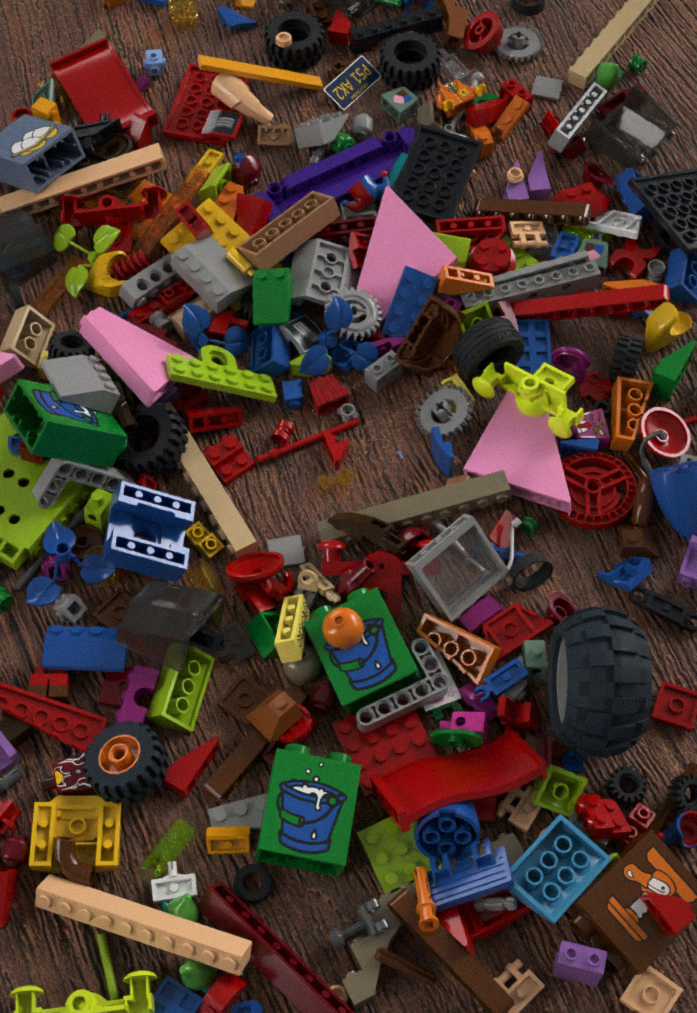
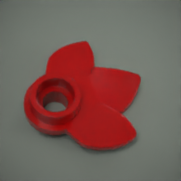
(595, 389)

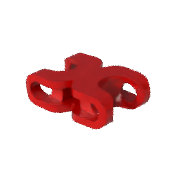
(633, 258)

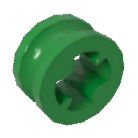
(528, 525)

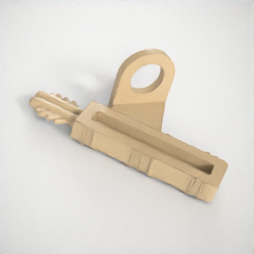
(316, 582)

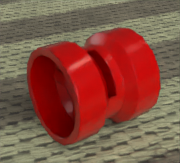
(282, 433)

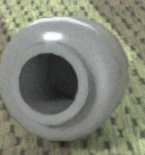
(362, 126)

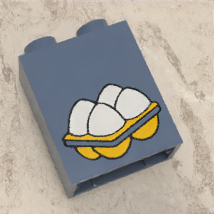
(37, 152)

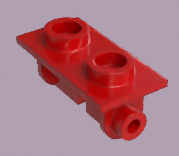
(550, 122)

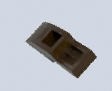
(361, 526)

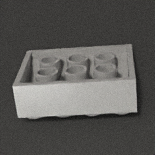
(210, 273)
(82, 382)

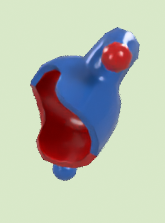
(366, 192)
(682, 831)

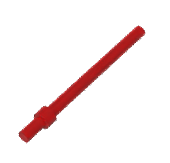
(275, 453)

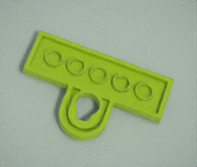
(225, 378)

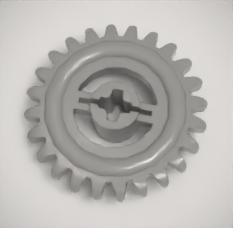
(518, 39)
(370, 311)
(438, 404)

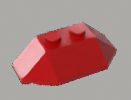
(586, 193)
(473, 228)

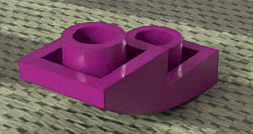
(387, 344)
(480, 613)
(475, 700)

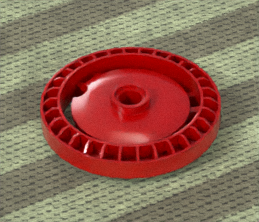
(593, 508)

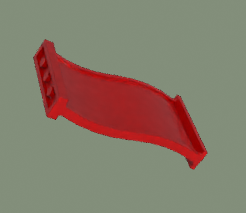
(101, 84)
(457, 777)

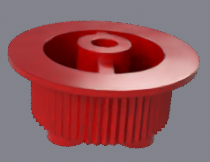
(483, 33)
(492, 257)

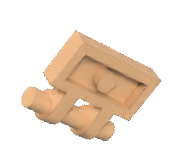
(527, 230)
(525, 811)
(524, 989)

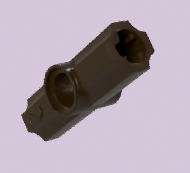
(124, 411)

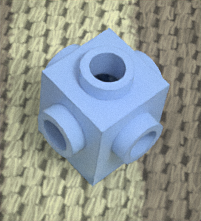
(154, 62)

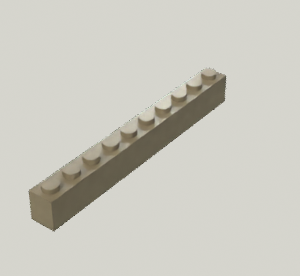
(431, 505)

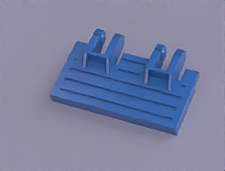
(469, 879)

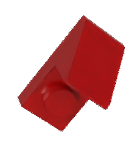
(335, 450)

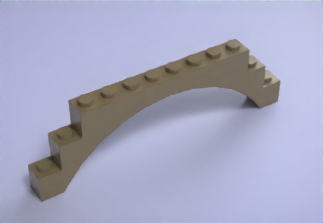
(362, 984)

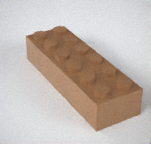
(289, 230)

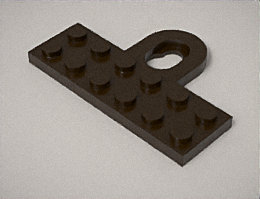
(126, 146)

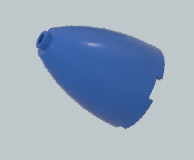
(677, 495)
(448, 831)

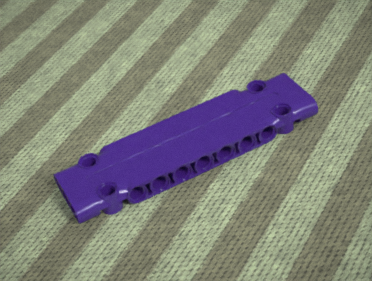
(340, 171)

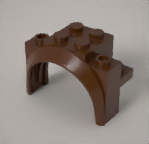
(431, 337)

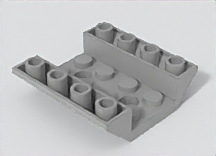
(313, 269)

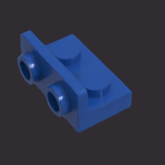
(565, 245)

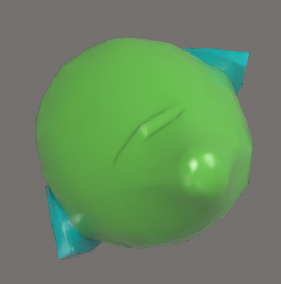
(608, 75)
(182, 907)
(197, 975)

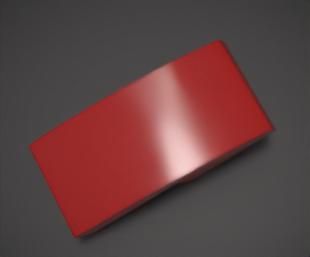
(255, 596)
(638, 821)

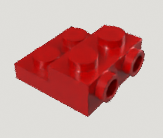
(228, 459)
(601, 817)

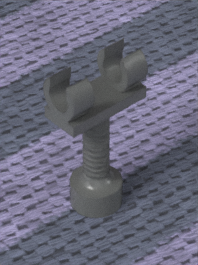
(338, 937)

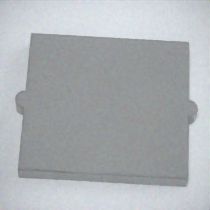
(547, 88)
(290, 548)

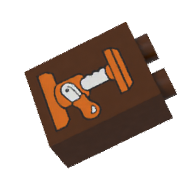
(616, 915)

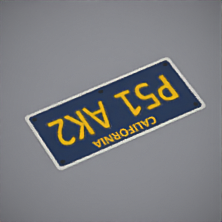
(352, 82)

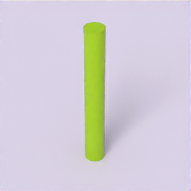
(107, 965)

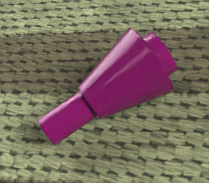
(142, 83)

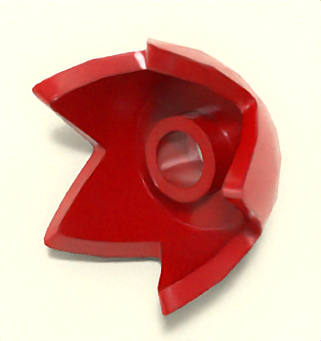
(278, 590)

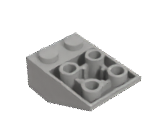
(320, 130)

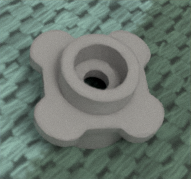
(347, 408)

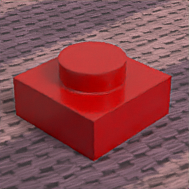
(146, 481)

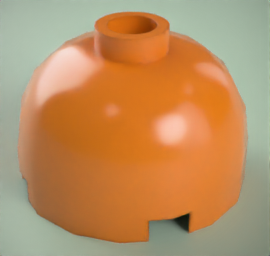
(343, 628)

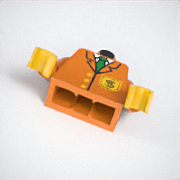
(455, 96)

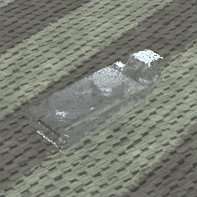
(454, 66)

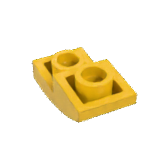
(203, 540)

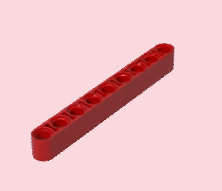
(592, 303)

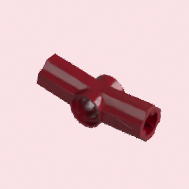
(354, 579)

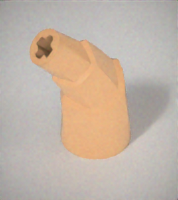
(236, 95)

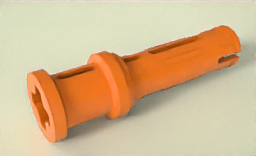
(425, 907)

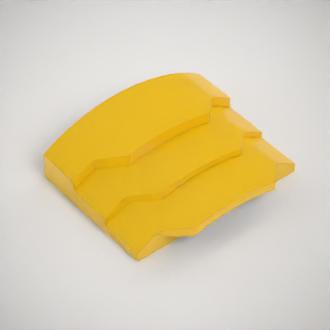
(85, 818)

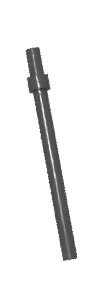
(77, 519)

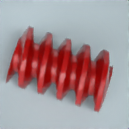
(129, 267)

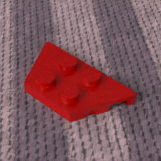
(514, 627)

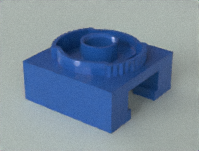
(158, 518)

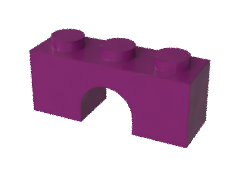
(141, 682)

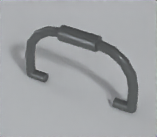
(644, 461)

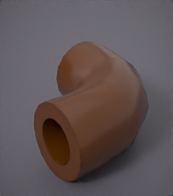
(643, 502)
(70, 864)

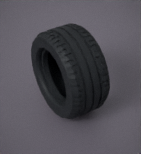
(487, 342)

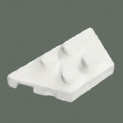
(617, 223)

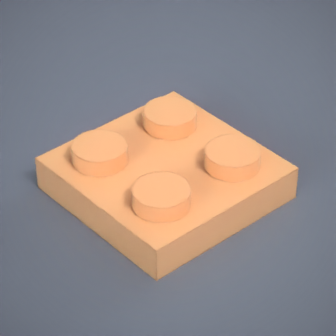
(651, 993)

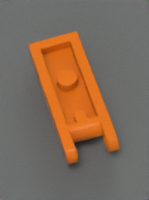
(510, 117)

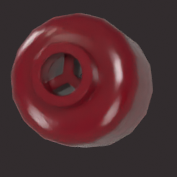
(322, 698)
(16, 850)

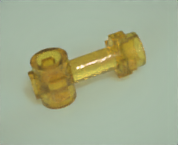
(344, 479)

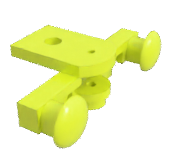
(534, 394)
(84, 1001)

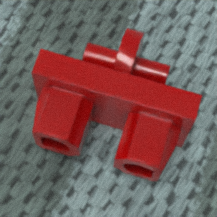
(8, 816)

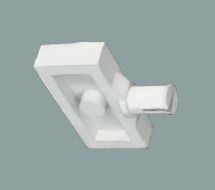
(173, 885)

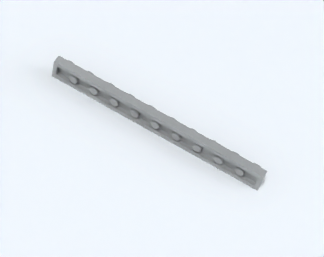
(527, 271)

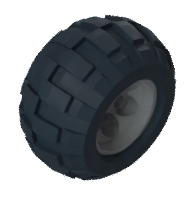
(599, 682)

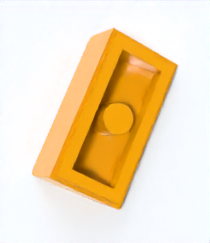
(228, 840)

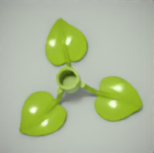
(103, 239)

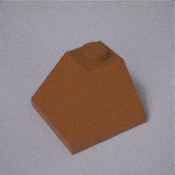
(275, 715)

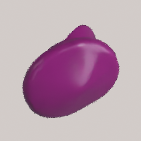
(571, 362)

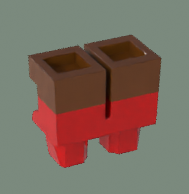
(52, 686)

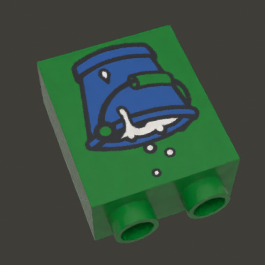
(63, 428)
(372, 667)
(308, 811)

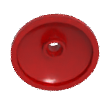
(674, 427)
(255, 567)

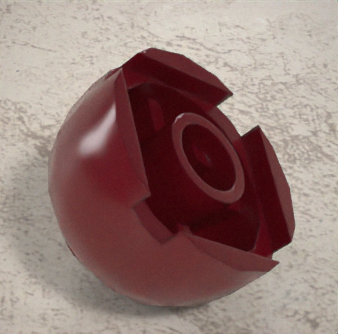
(247, 172)
(412, 536)

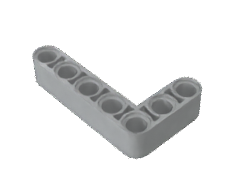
(60, 471)
(409, 693)

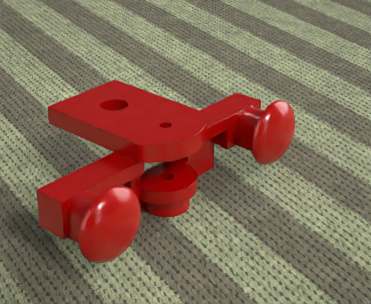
(113, 214)
(387, 576)

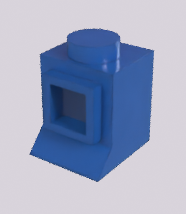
(292, 394)

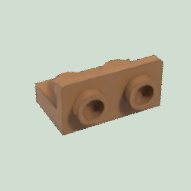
(273, 135)

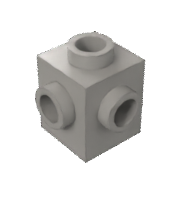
(69, 608)

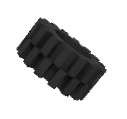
(630, 774)
(677, 793)

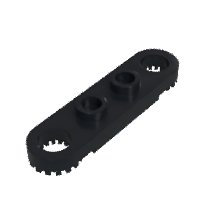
(664, 608)

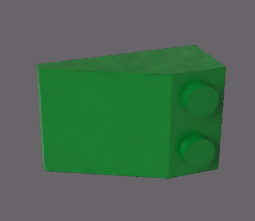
(272, 296)
(670, 371)

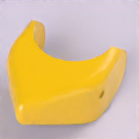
(100, 274)
(665, 326)

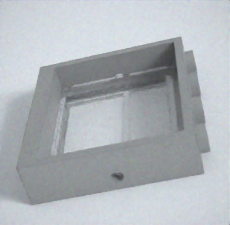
(457, 567)

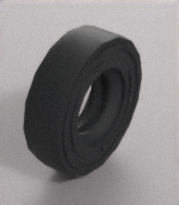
(16, 295)
(256, 896)

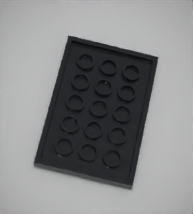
(436, 172)

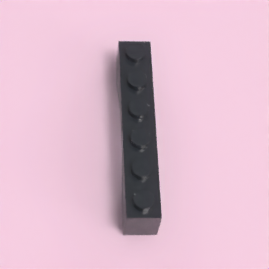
(367, 37)

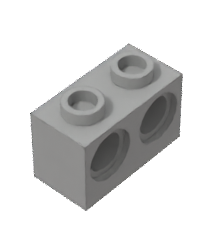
(382, 372)

